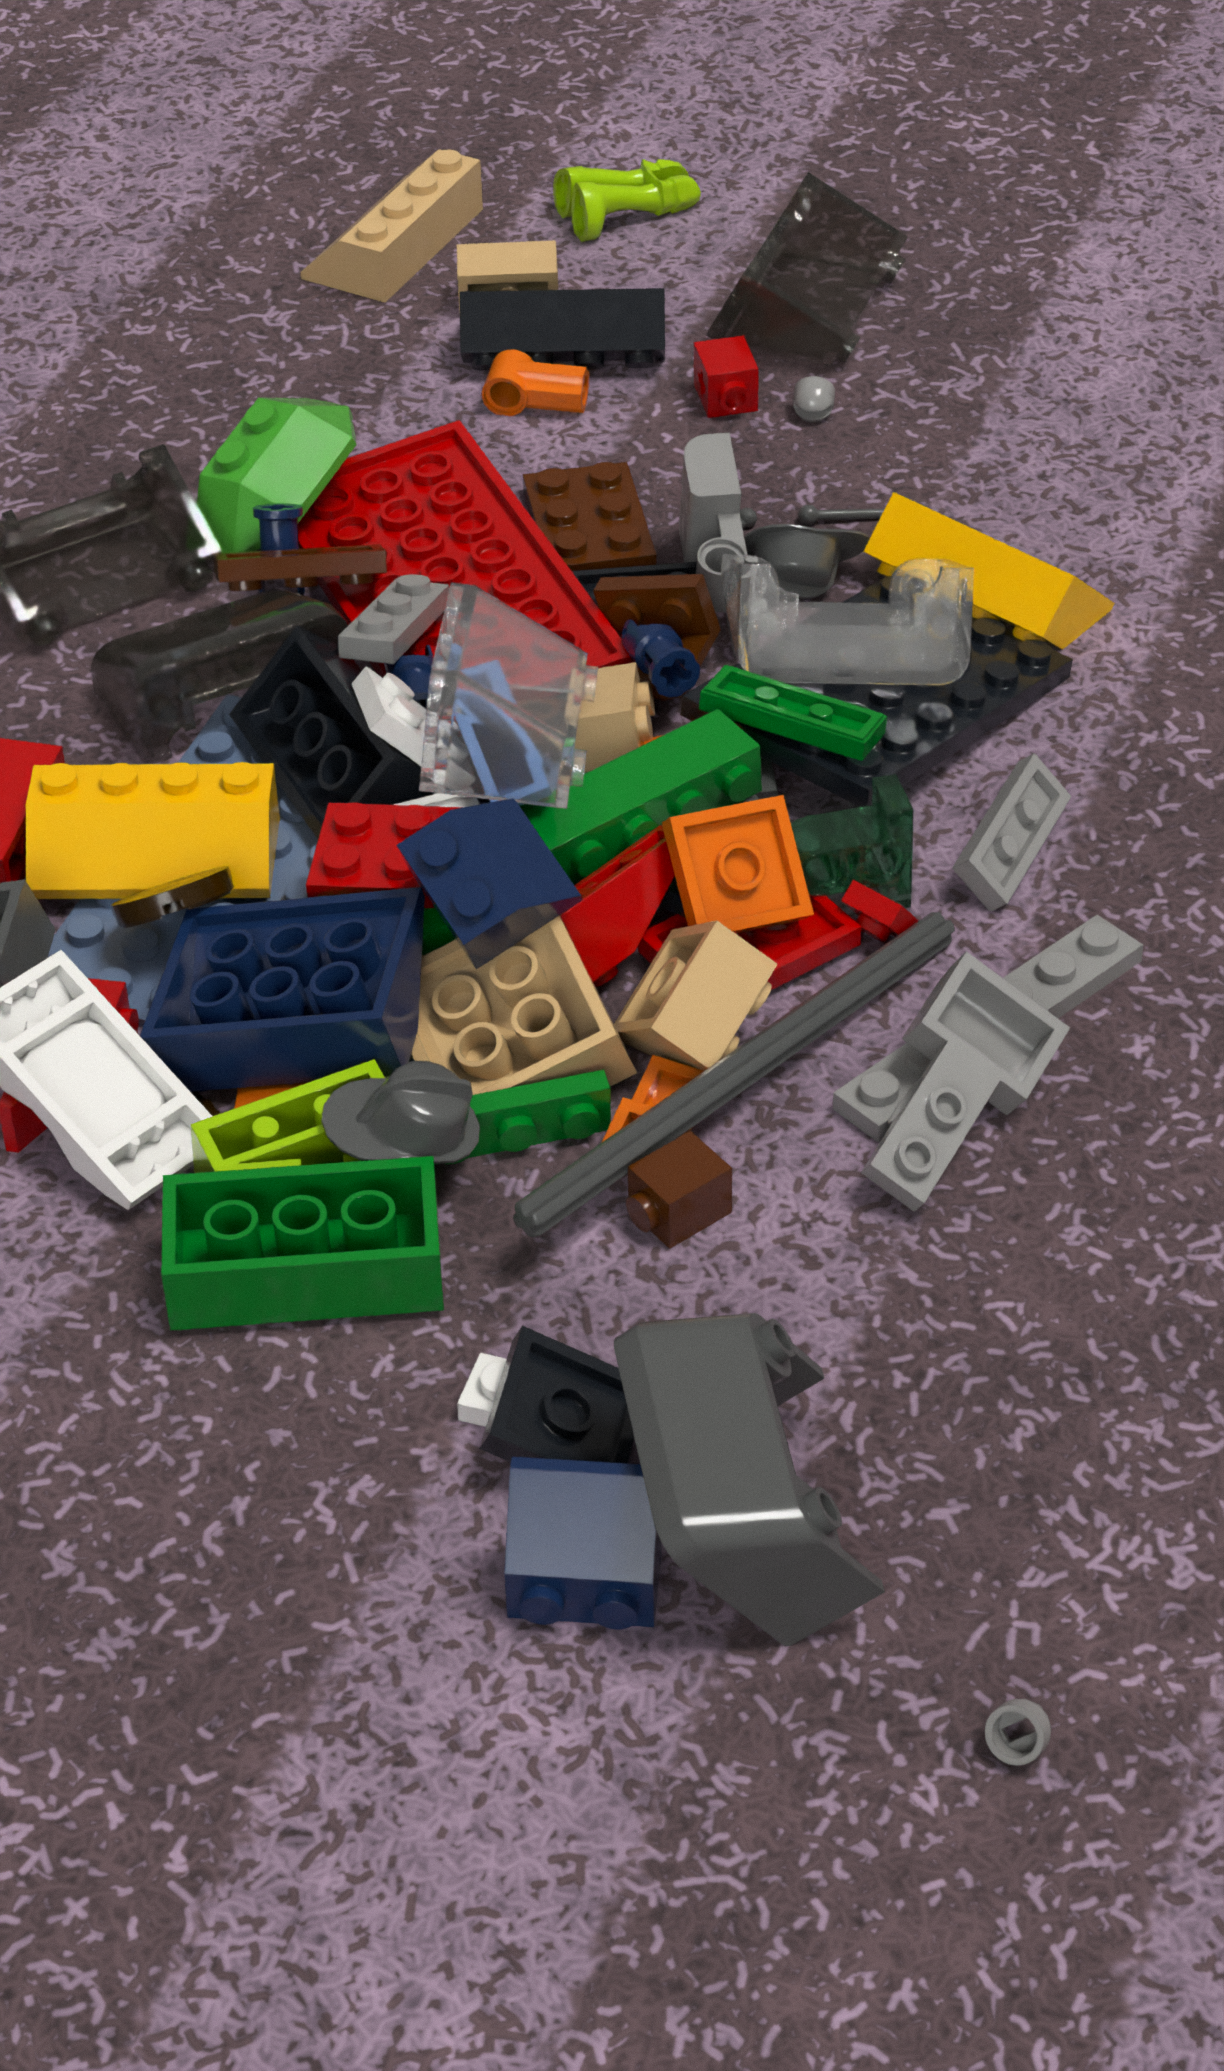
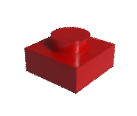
(877, 913)

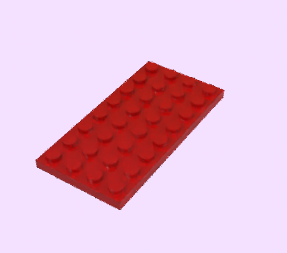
(457, 521)

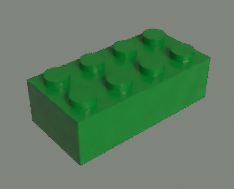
(301, 1243)

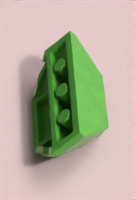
(273, 456)

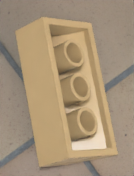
(402, 228)

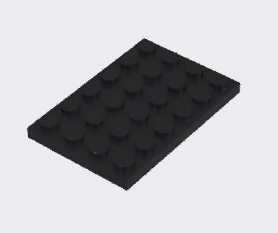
(922, 720)

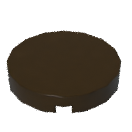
(172, 897)

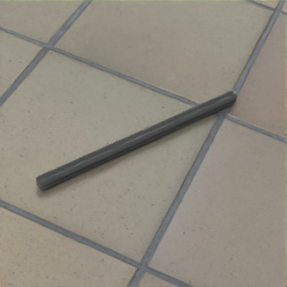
(730, 1075)

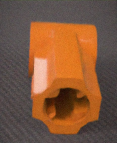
(533, 385)

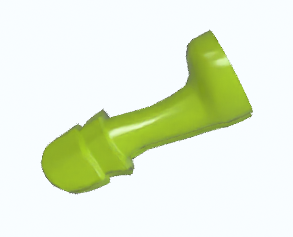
(595, 192)

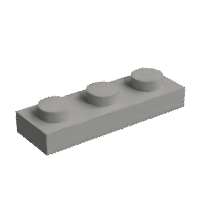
(394, 620)
(1011, 832)

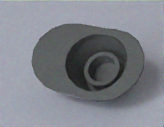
(803, 555)
(409, 1114)

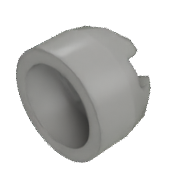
(813, 398)
(1025, 1746)

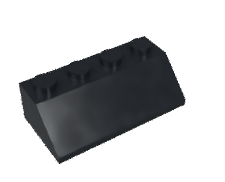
(564, 326)
(316, 735)

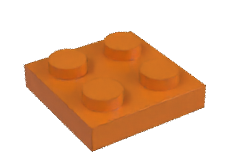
(738, 865)

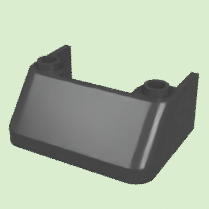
(724, 1474)

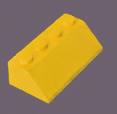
(1007, 584)
(149, 824)

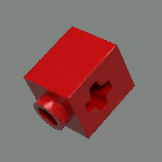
(726, 376)

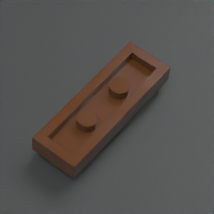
(300, 566)

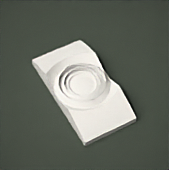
(94, 1082)

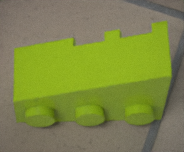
(275, 1129)

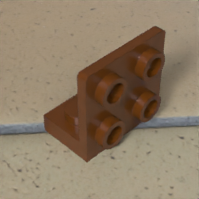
(662, 599)

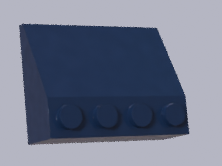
(290, 989)

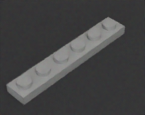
(1054, 979)

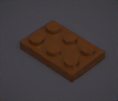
(591, 516)

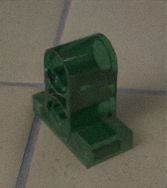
(860, 845)

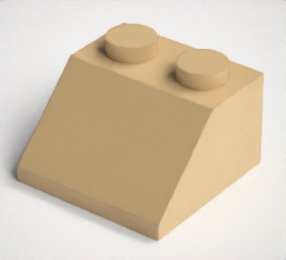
(696, 996)

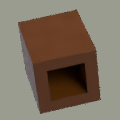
(679, 1190)

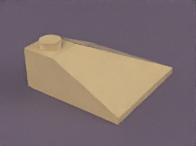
(517, 1016)

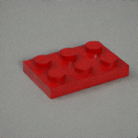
(360, 848)
(792, 945)

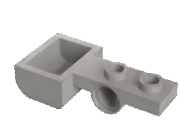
(710, 510)
(982, 1048)

